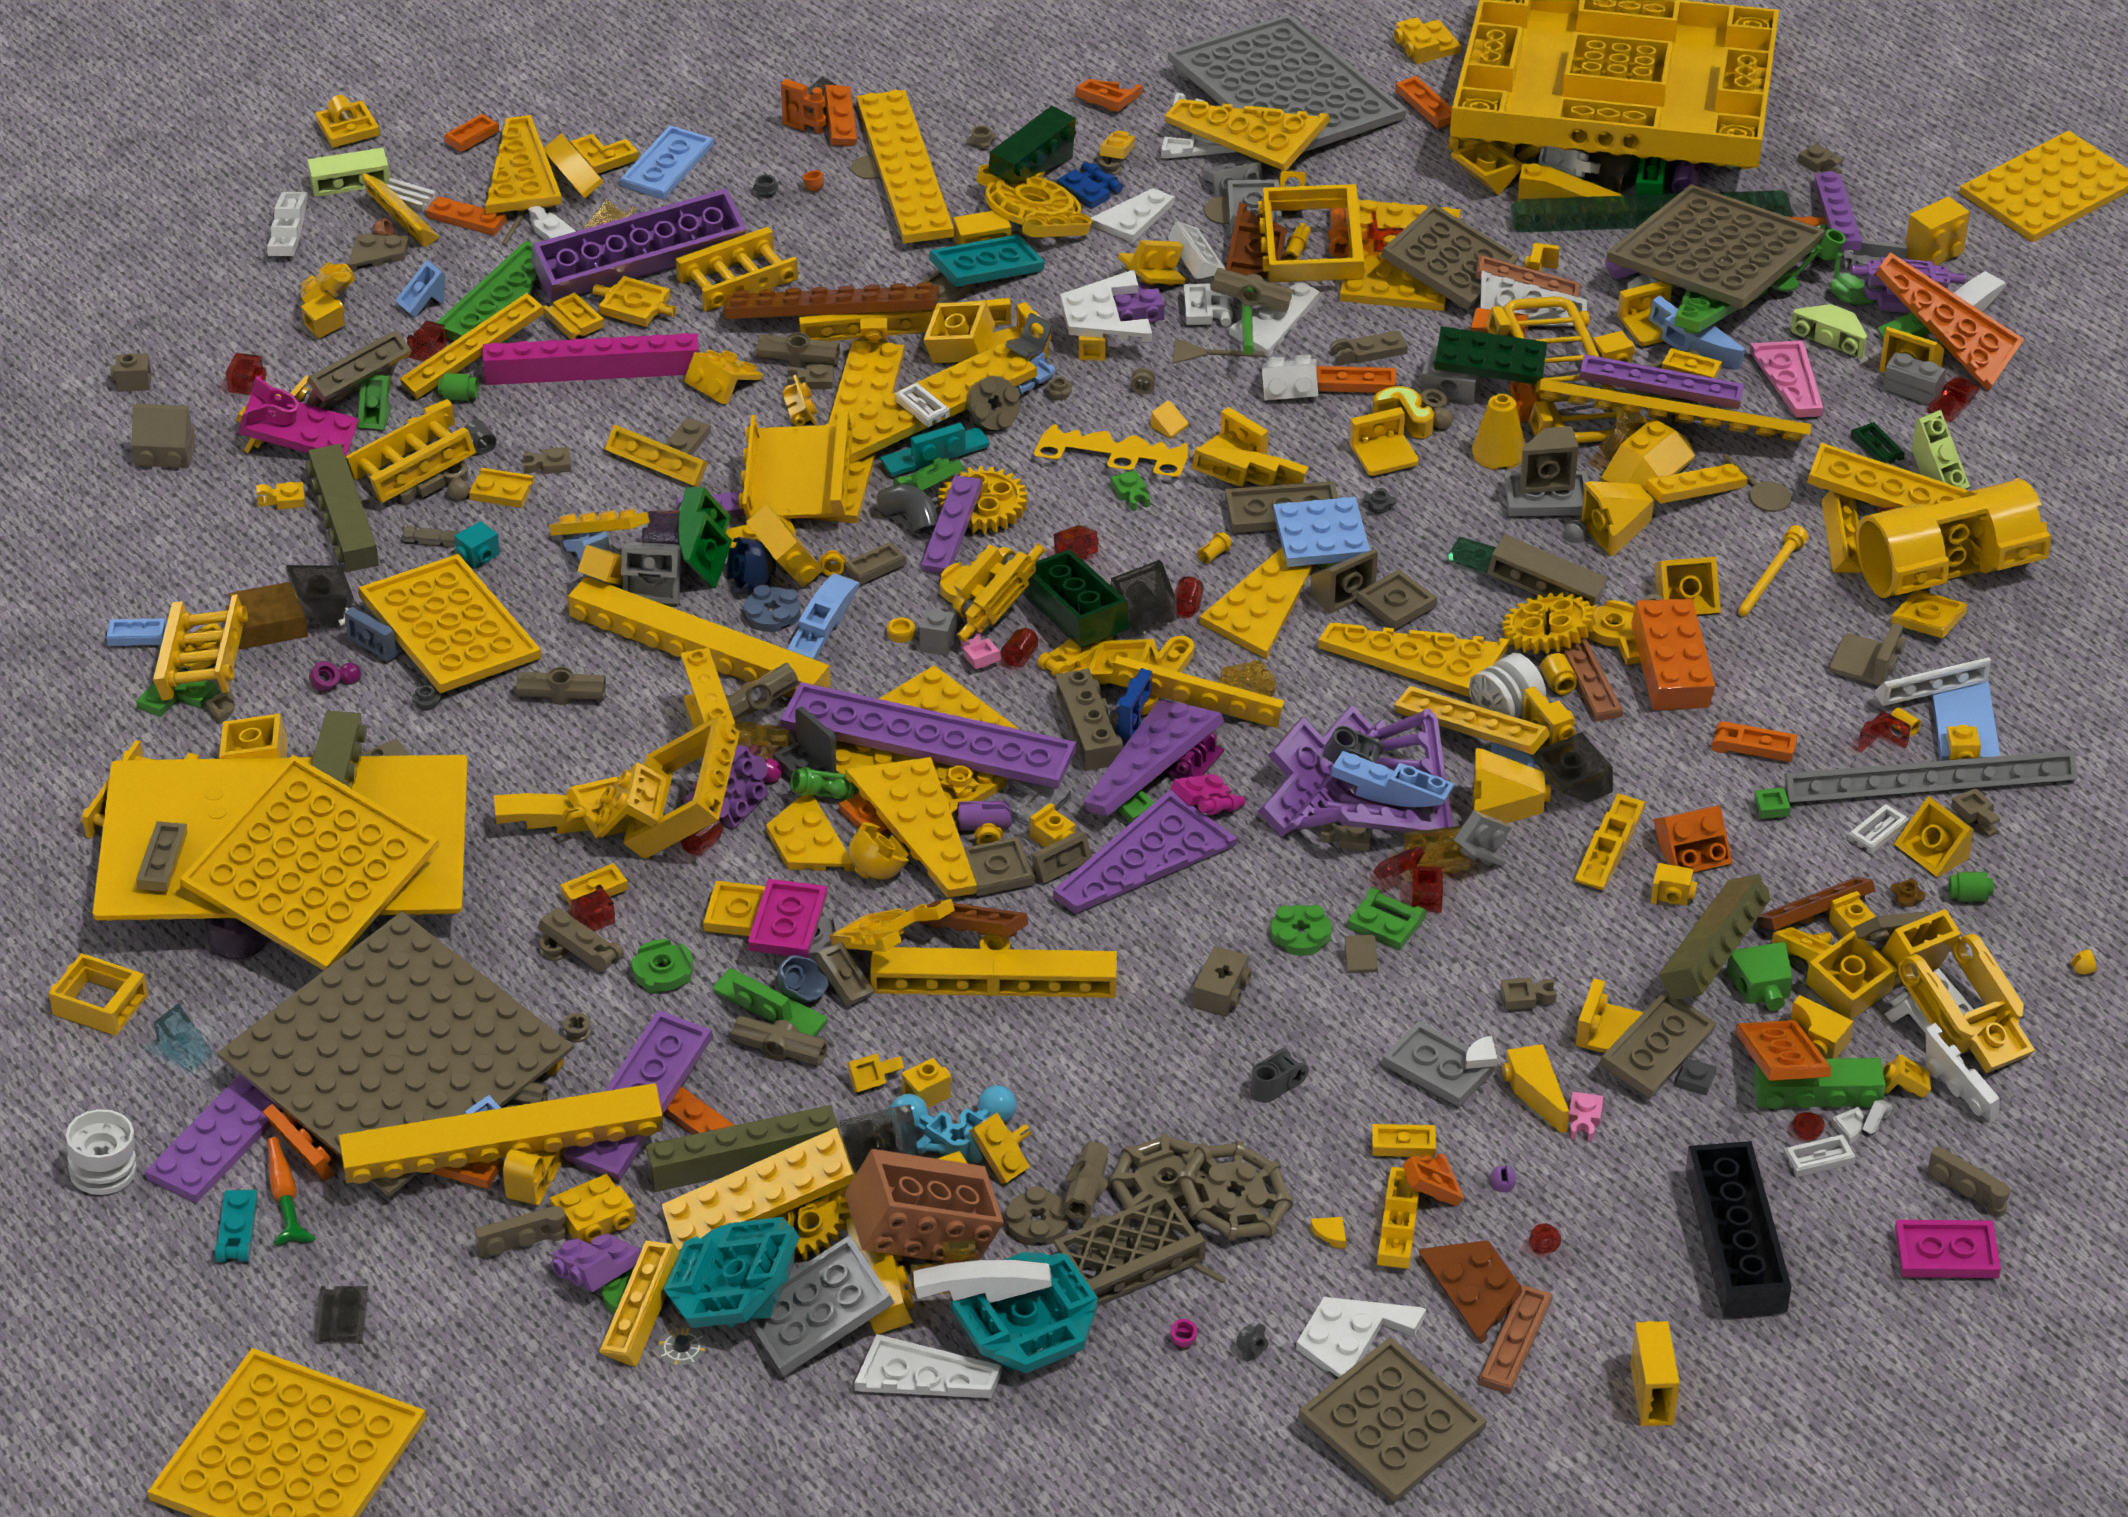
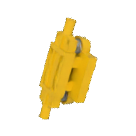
(992, 586)

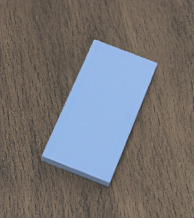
(666, 162)
(1968, 707)

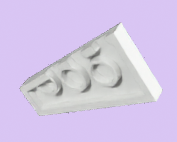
(923, 1370)

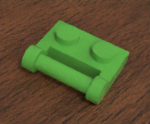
(932, 474)
(1384, 926)

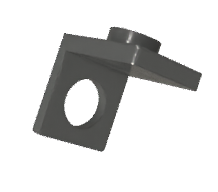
(1028, 345)

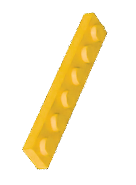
(470, 345)
(1202, 692)
(1474, 720)

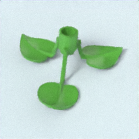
(1845, 286)

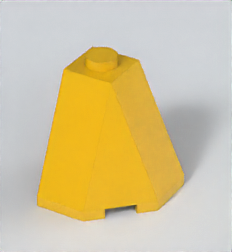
(1615, 512)
(1507, 788)

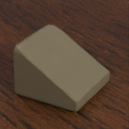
(1360, 954)

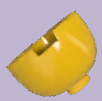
(875, 854)

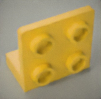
(636, 793)
(1601, 1022)

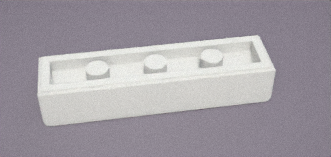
(1196, 252)
(1933, 682)

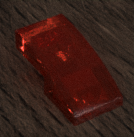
(1399, 863)

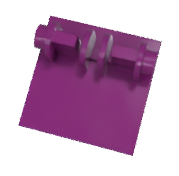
(1197, 759)

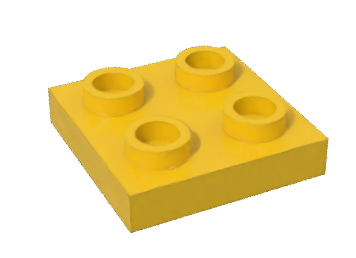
(346, 121)

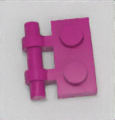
(1207, 793)

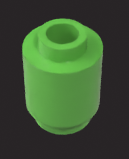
(458, 387)
(1970, 886)

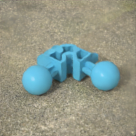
(948, 1138)

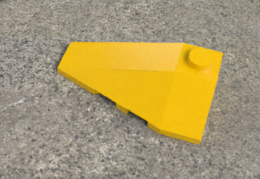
(1547, 182)

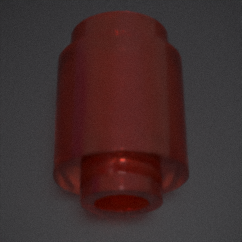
(1188, 596)
(1020, 647)
(702, 839)

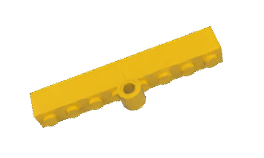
(994, 971)

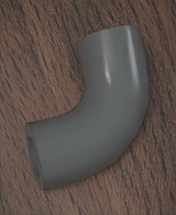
(913, 502)

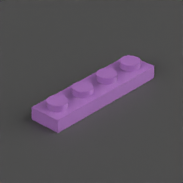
(952, 524)

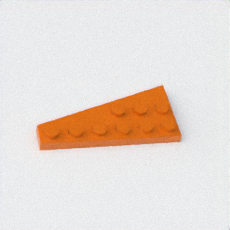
(1964, 330)

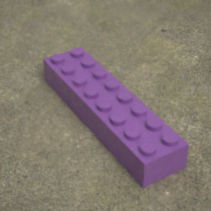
(634, 244)

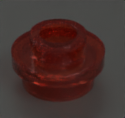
(1808, 1125)
(1542, 1232)

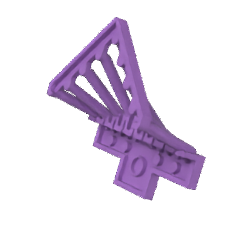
(1315, 798)

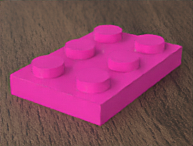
(787, 918)
(1947, 1248)

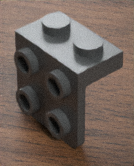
(813, 746)

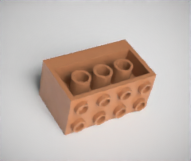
(919, 1202)

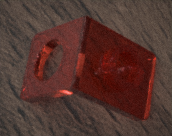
(1378, 235)
(1881, 726)

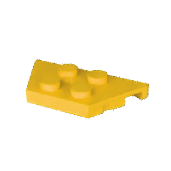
(1102, 656)
(807, 838)

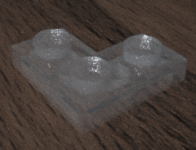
(1035, 798)

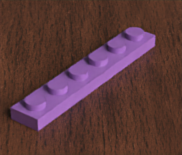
(1837, 208)
(1661, 381)

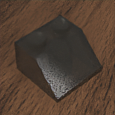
(1615, 172)
(322, 592)
(1148, 596)
(1576, 768)
(881, 1130)

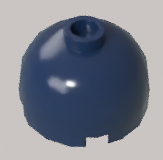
(749, 565)

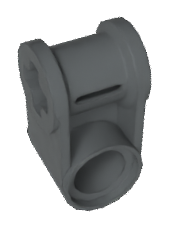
(1353, 742)
(1276, 1076)

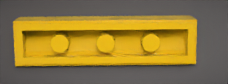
(399, 210)
(1841, 529)
(640, 1303)

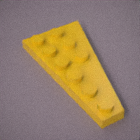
(1252, 131)
(1420, 655)

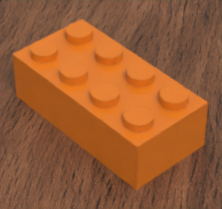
(1672, 654)

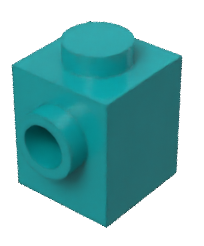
(477, 544)

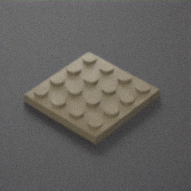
(1444, 254)
(1392, 1419)

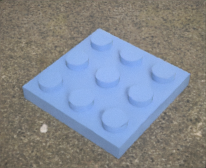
(1320, 531)

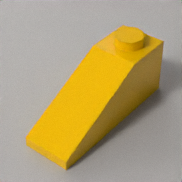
(1536, 1084)

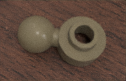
(1437, 401)
(456, 479)

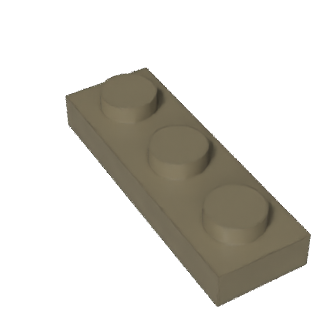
(161, 856)

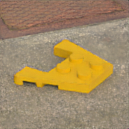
(883, 929)

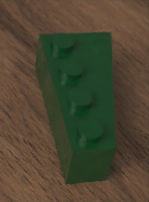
(1035, 147)

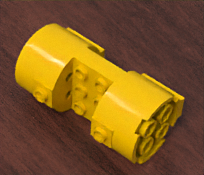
(1969, 535)

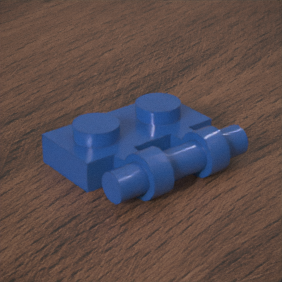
(1086, 189)

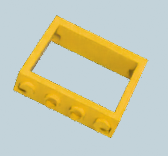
(1311, 198)
(718, 744)

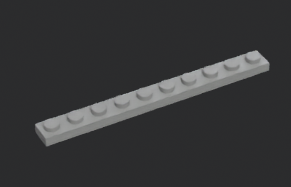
(1930, 776)

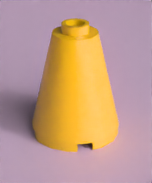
(1499, 435)

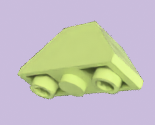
(1831, 327)
(1936, 451)

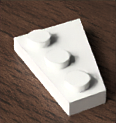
(1135, 215)
(1950, 1068)

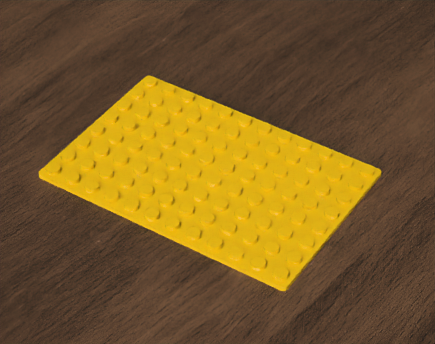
(417, 788)

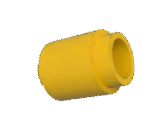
(1558, 673)

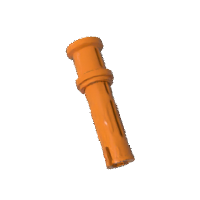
(1338, 233)

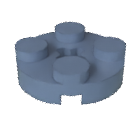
(783, 600)

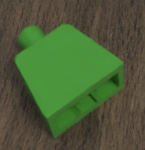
(1762, 974)

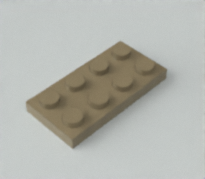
(1252, 507)
(1657, 1044)

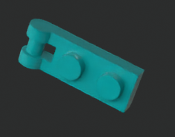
(236, 1225)

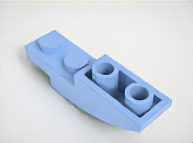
(1708, 342)
(823, 614)
(1396, 787)

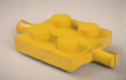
(634, 301)
(588, 804)

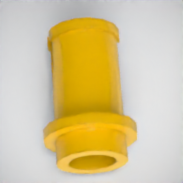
(1220, 543)

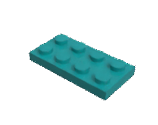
(986, 260)

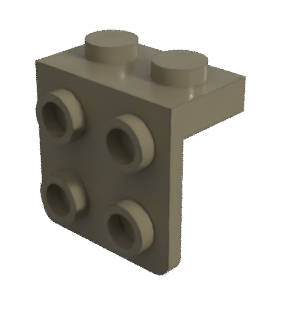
(1868, 658)

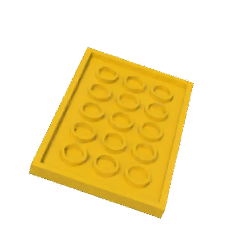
(2048, 186)
(1381, 280)
(449, 623)

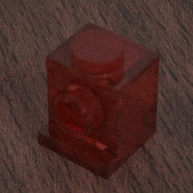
(427, 341)
(1079, 539)
(1427, 888)
(593, 909)

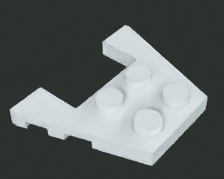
(1195, 146)
(1093, 311)
(1346, 1328)

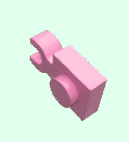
(980, 652)
(1585, 1113)

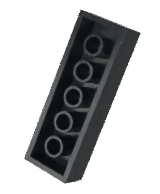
(1738, 1229)

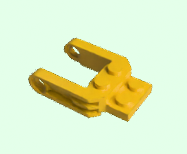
(1988, 1031)

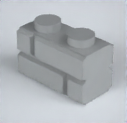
(1914, 378)

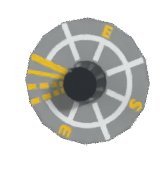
(682, 1346)

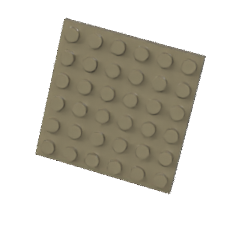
(1716, 246)

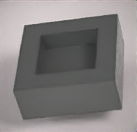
(1696, 1076)

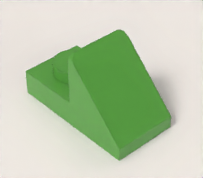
(374, 402)

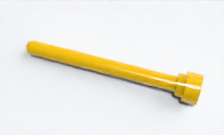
(1793, 540)

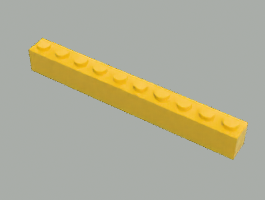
(681, 632)
(495, 1132)

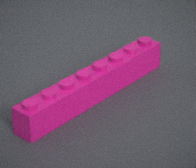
(588, 358)

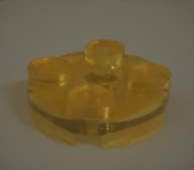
(1625, 427)
(1250, 673)
(762, 734)

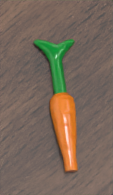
(284, 1192)

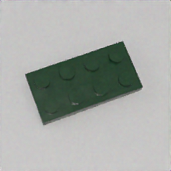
(1490, 355)

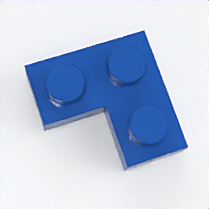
(1130, 705)

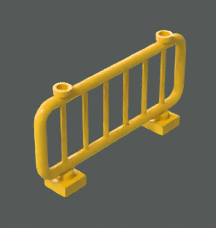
(1544, 412)

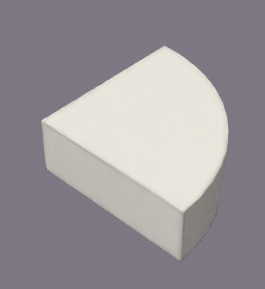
(1481, 1054)
(1879, 1110)
(1849, 1124)

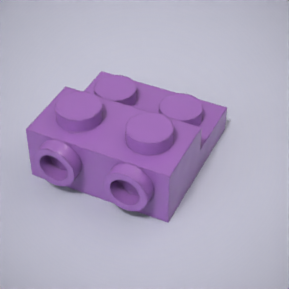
(1141, 305)
(594, 1263)

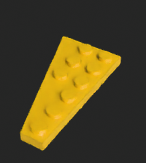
(521, 171)
(1258, 605)
(917, 813)

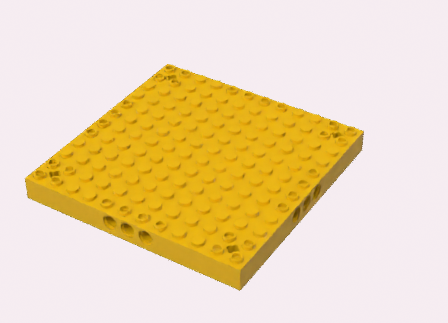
(1620, 78)

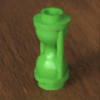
(812, 782)

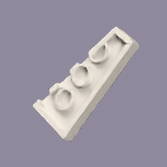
(1499, 291)
(1272, 325)

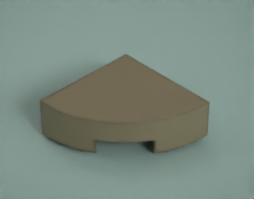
(221, 706)

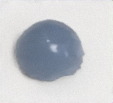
(801, 979)

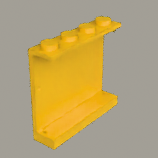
(797, 469)

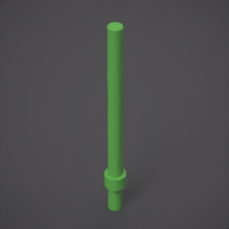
(1247, 327)

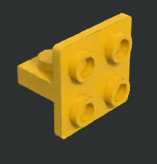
(1155, 262)

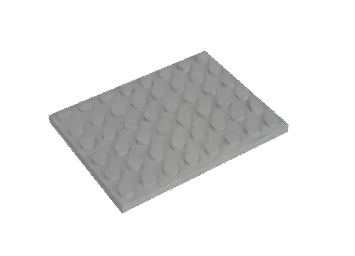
(1288, 70)

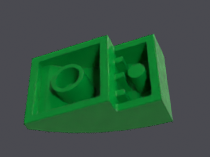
(704, 534)

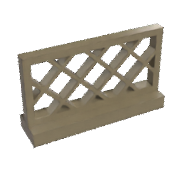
(345, 375)
(1147, 1267)

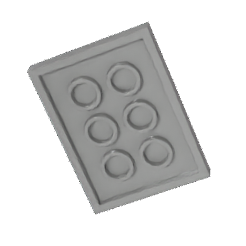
(822, 1305)

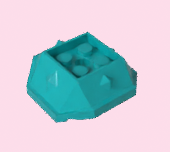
(733, 1272)
(1033, 1326)

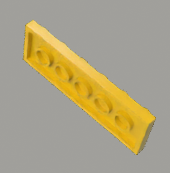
(1876, 481)
(762, 1188)

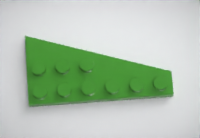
(496, 291)
(1701, 312)

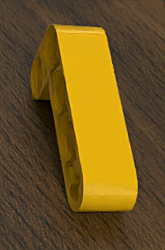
(530, 1174)

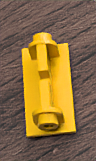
(799, 405)

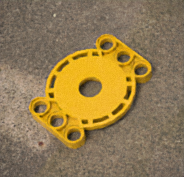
(1050, 215)

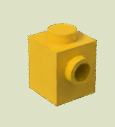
(323, 315)
(1615, 346)
(928, 1082)

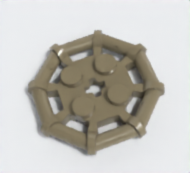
(1154, 1161)
(1241, 1177)

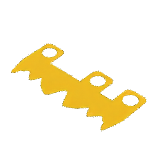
(1130, 448)

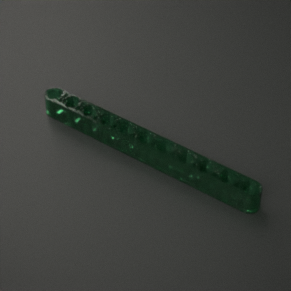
(1617, 211)

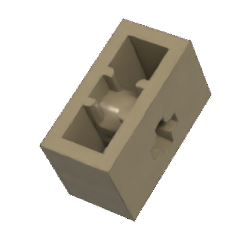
(1221, 981)

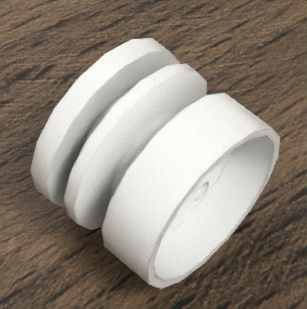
(1503, 685)
(101, 1152)

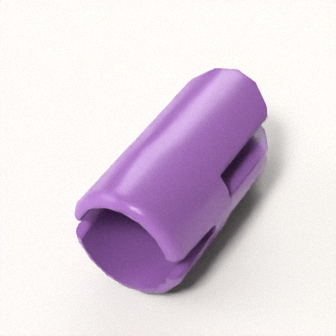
(1685, 175)
(976, 813)

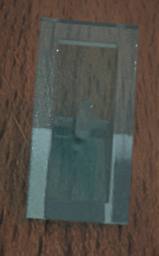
(180, 1039)

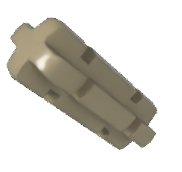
(429, 536)

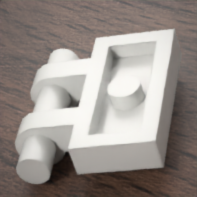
(1199, 307)

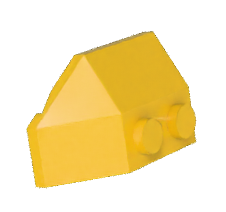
(1649, 454)

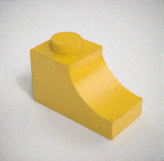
(1824, 1027)

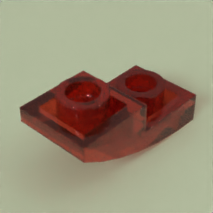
(1954, 398)

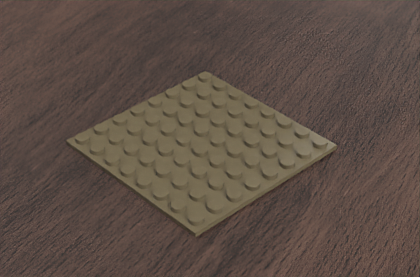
(393, 1040)

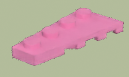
(1790, 374)

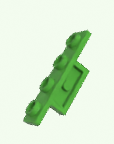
(768, 1002)

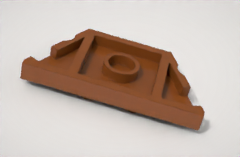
(1245, 246)
(1474, 1282)

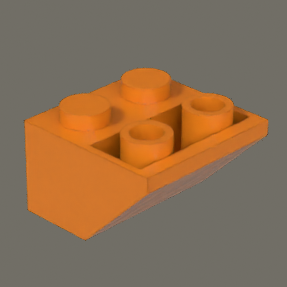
(1694, 838)

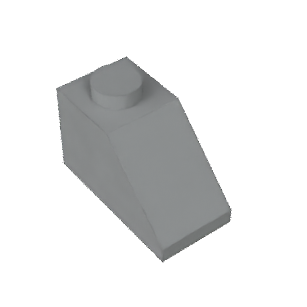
(938, 631)

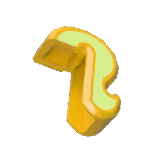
(1418, 420)

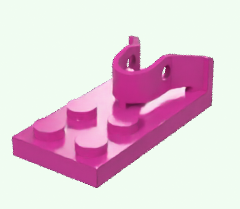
(292, 422)

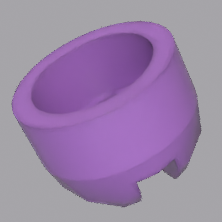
(1496, 1179)

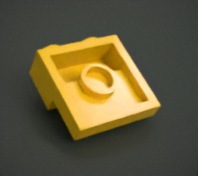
(1426, 40)
(1552, 715)
(595, 1208)

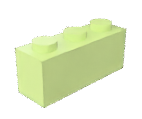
(345, 171)

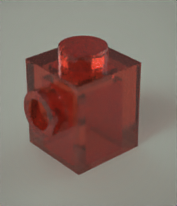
(243, 371)

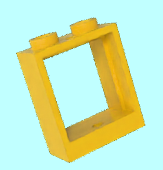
(130, 994)

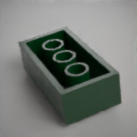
(1077, 599)

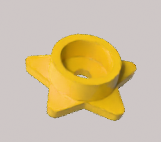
(965, 776)

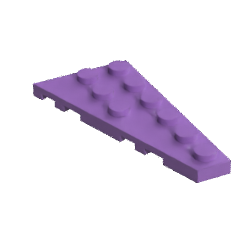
(1156, 744)
(1150, 847)

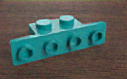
(941, 443)

